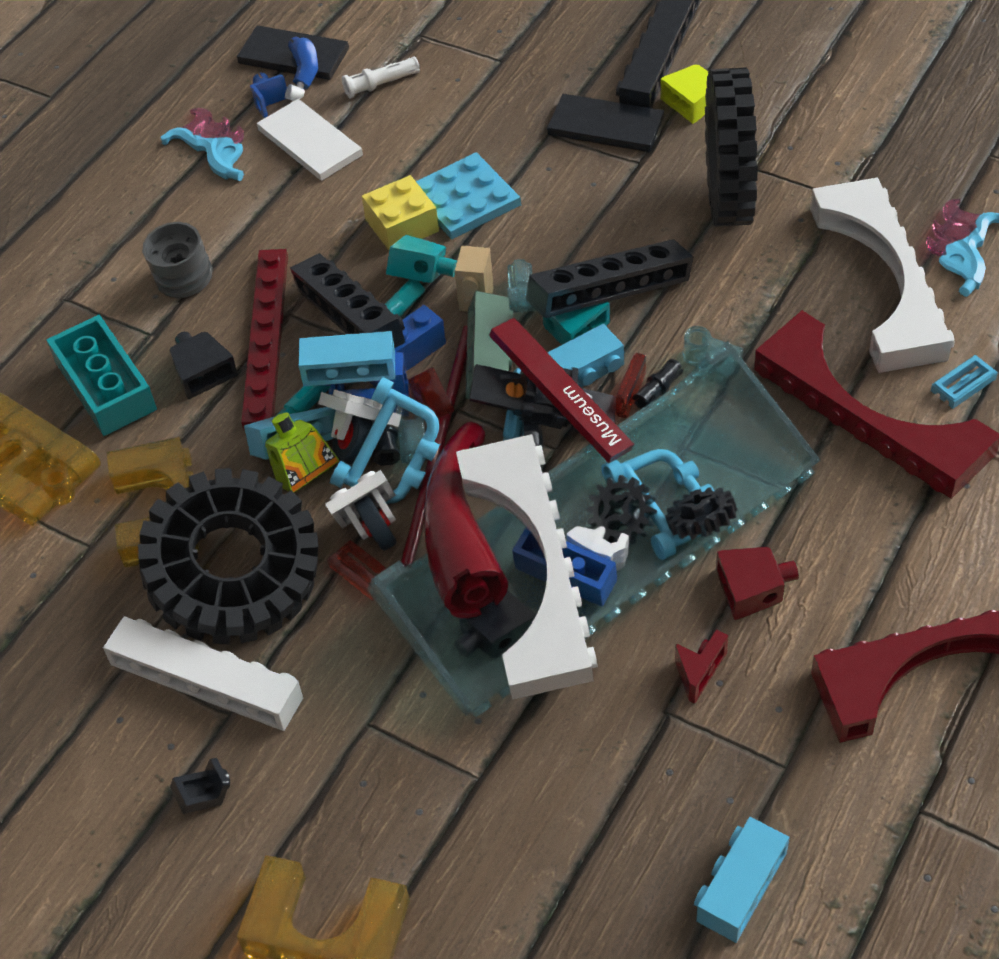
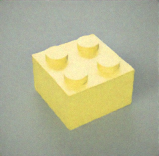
(400, 211)

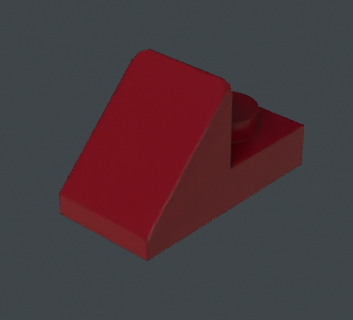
(699, 667)

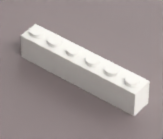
(204, 672)

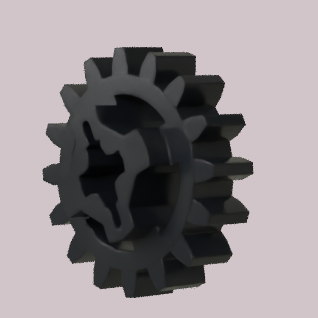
(607, 507)
(701, 513)

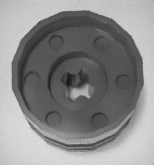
(177, 259)

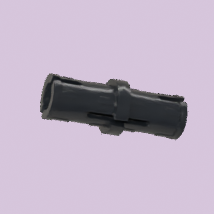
(658, 383)

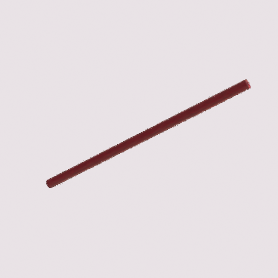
(452, 390)

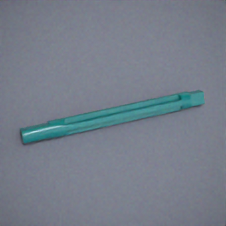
(397, 304)

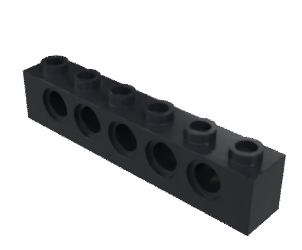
(608, 278)
(344, 299)

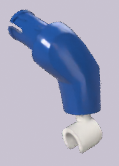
(307, 62)

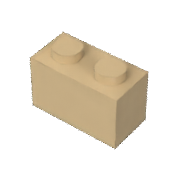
(473, 274)

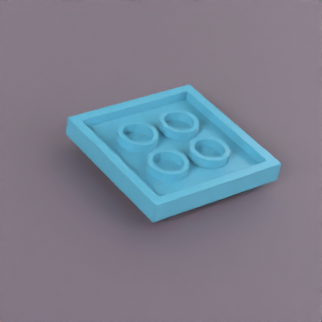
(468, 195)

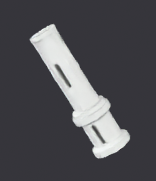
(371, 78)

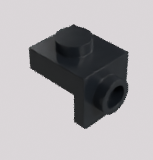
(201, 789)

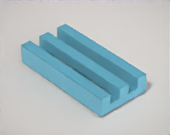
(967, 385)

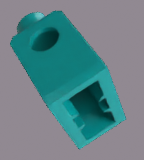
(419, 260)
(577, 322)

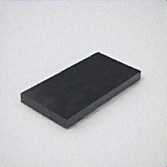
(270, 50)
(606, 122)

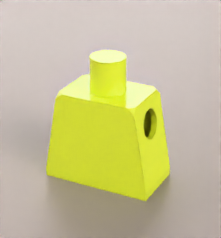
(686, 92)

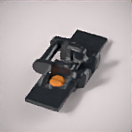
(520, 395)

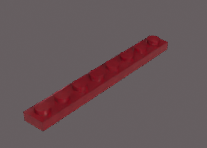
(265, 336)

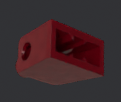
(753, 579)

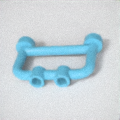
(425, 450)
(663, 543)

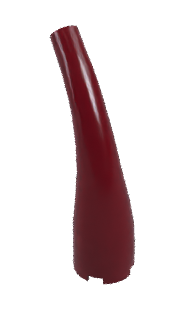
(456, 548)

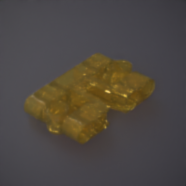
(38, 463)

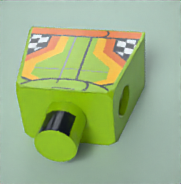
(297, 452)

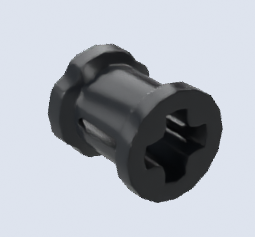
(386, 449)

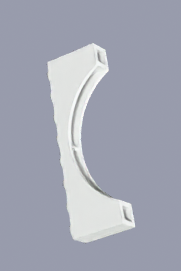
(917, 328)
(554, 646)

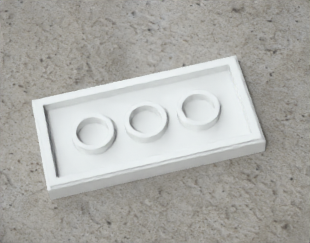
(309, 139)

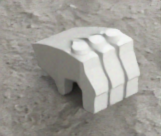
(593, 541)

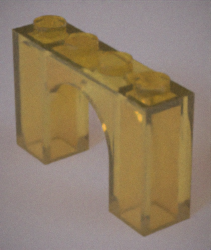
(143, 467)
(269, 927)

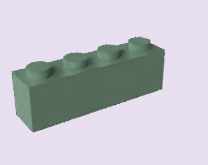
(484, 314)

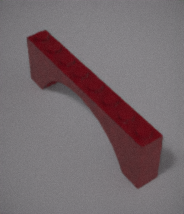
(936, 454)
(860, 676)

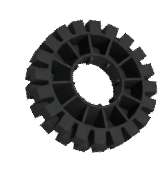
(731, 146)
(228, 604)

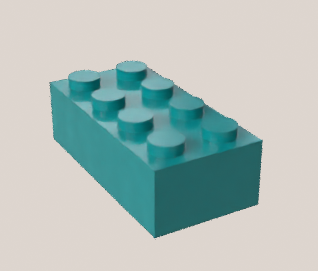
(102, 375)

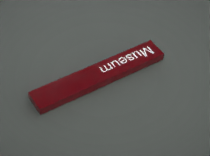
(561, 390)

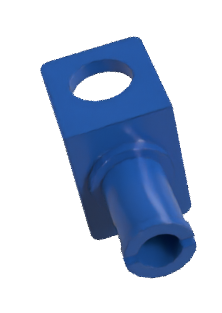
(267, 91)

